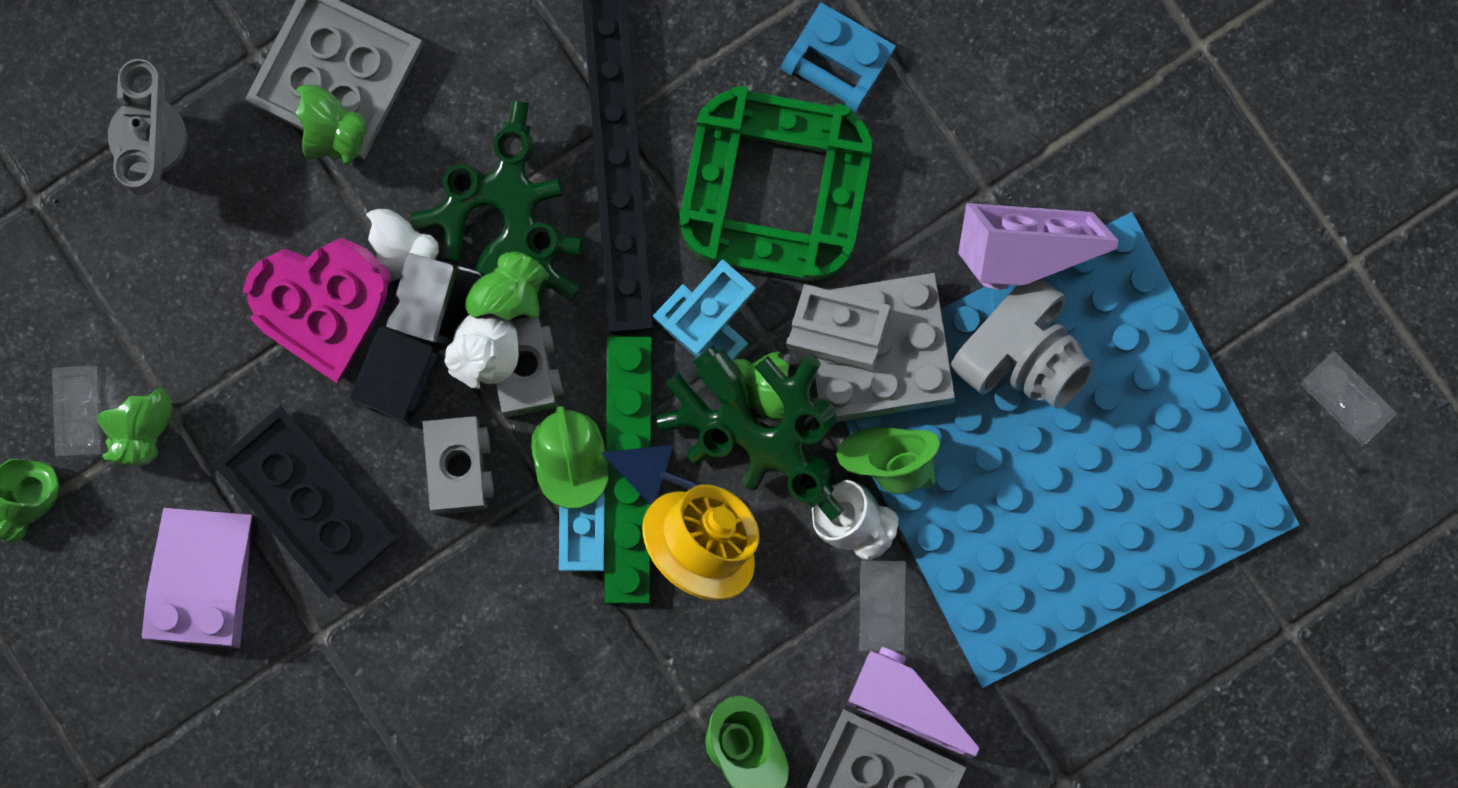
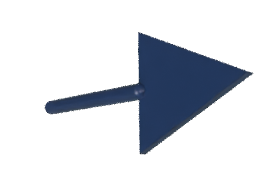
(646, 469)

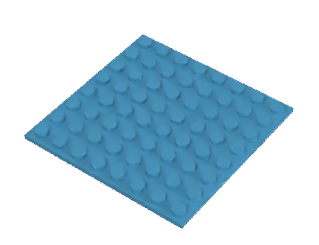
(1089, 507)

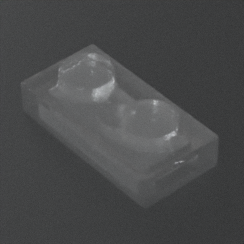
(1348, 398)
(76, 411)
(882, 606)

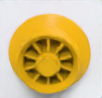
(702, 541)

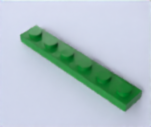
(627, 428)

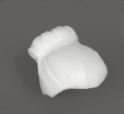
(395, 238)
(483, 350)
(862, 525)

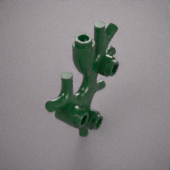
(515, 197)
(768, 448)

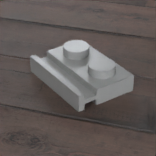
(838, 327)

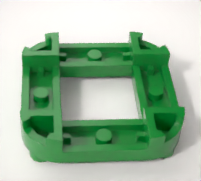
(786, 123)

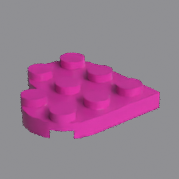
(319, 303)

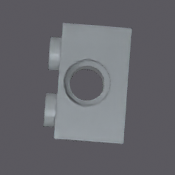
(538, 391)
(442, 442)

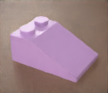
(1028, 243)
(198, 579)
(902, 699)

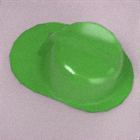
(893, 456)
(570, 459)
(746, 745)

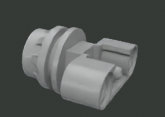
(145, 131)
(1016, 335)

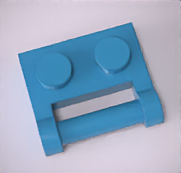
(844, 45)

